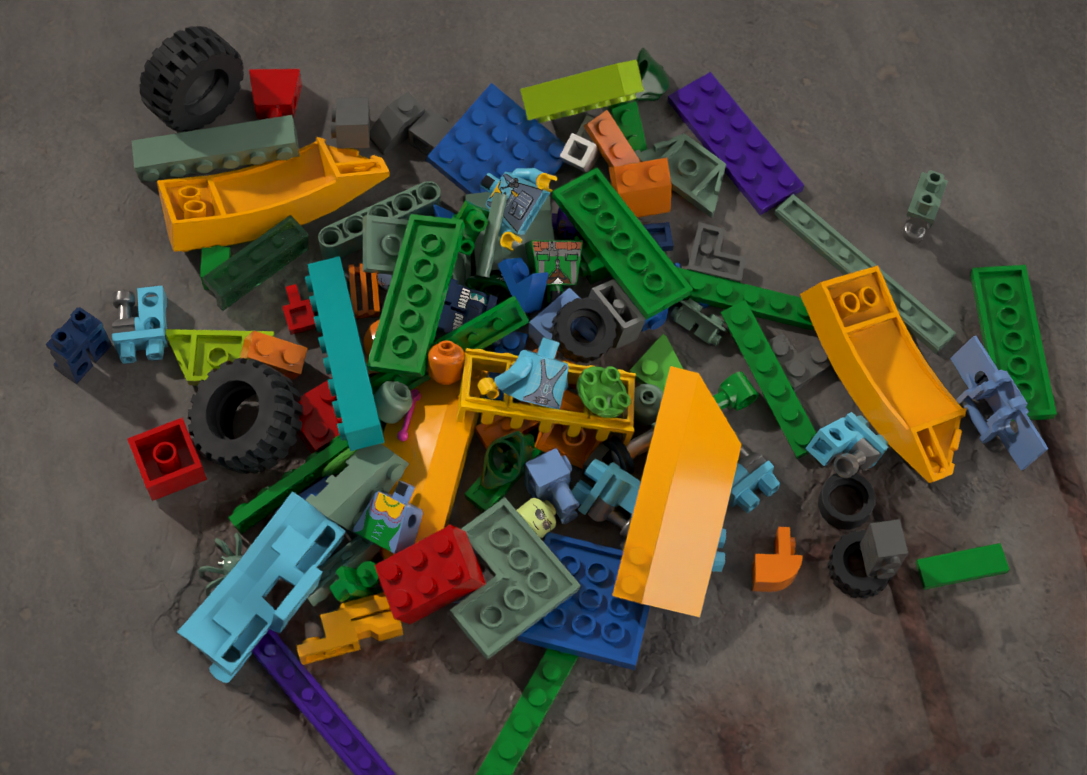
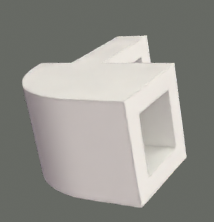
(580, 149)

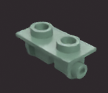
(708, 328)

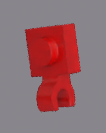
(298, 313)

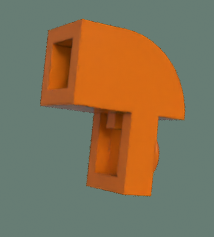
(776, 570)

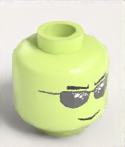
(538, 516)

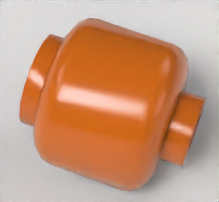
(445, 362)

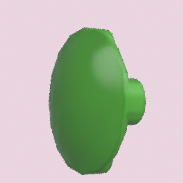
(603, 391)

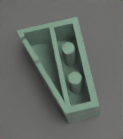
(350, 492)

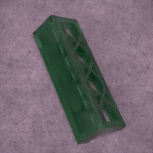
(257, 262)

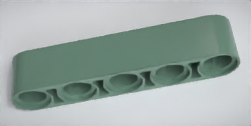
(391, 207)

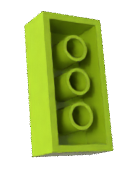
(582, 91)

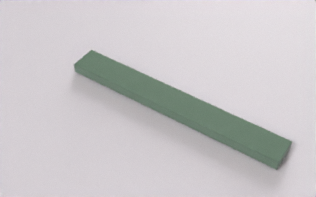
(849, 259)

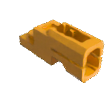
(347, 625)

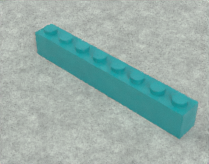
(345, 355)

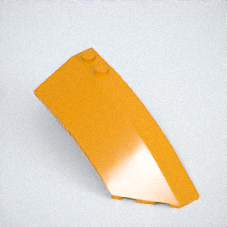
(254, 199)
(886, 370)
(434, 451)
(680, 500)

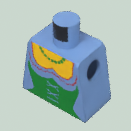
(391, 519)

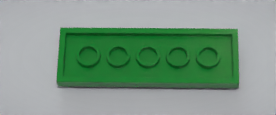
(622, 243)
(416, 295)
(1013, 333)

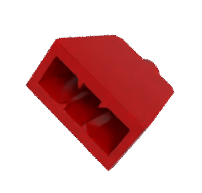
(275, 92)

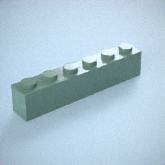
(215, 148)

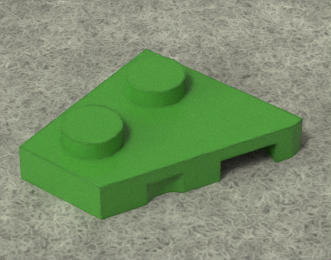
(656, 363)

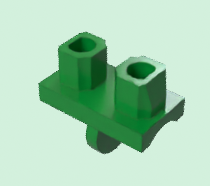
(475, 221)
(355, 582)

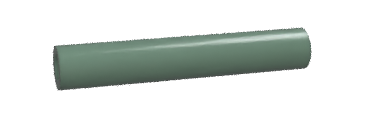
(491, 235)

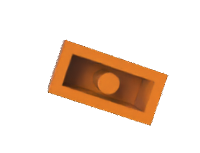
(275, 352)

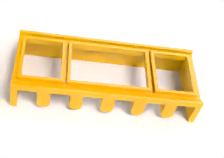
(501, 362)

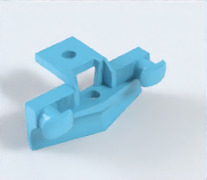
(236, 613)

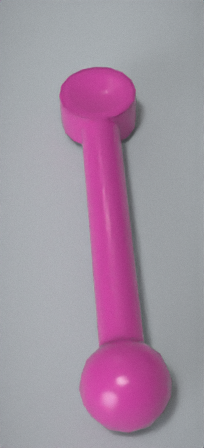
(403, 435)

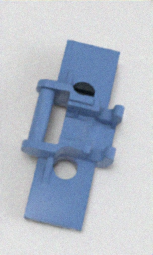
(1005, 400)

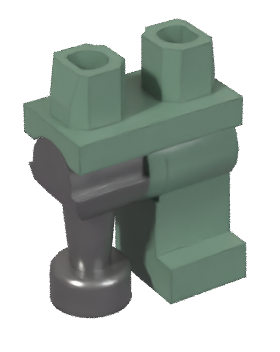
(924, 205)

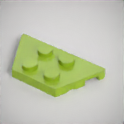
(205, 349)

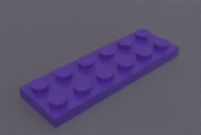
(736, 141)

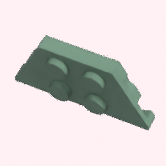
(692, 169)

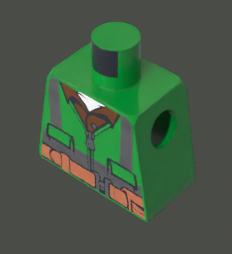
(557, 258)

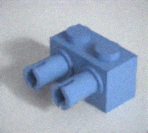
(542, 323)
(549, 480)

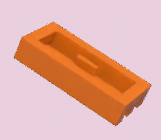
(365, 312)

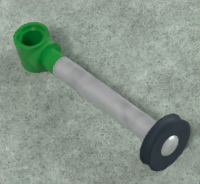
(734, 393)

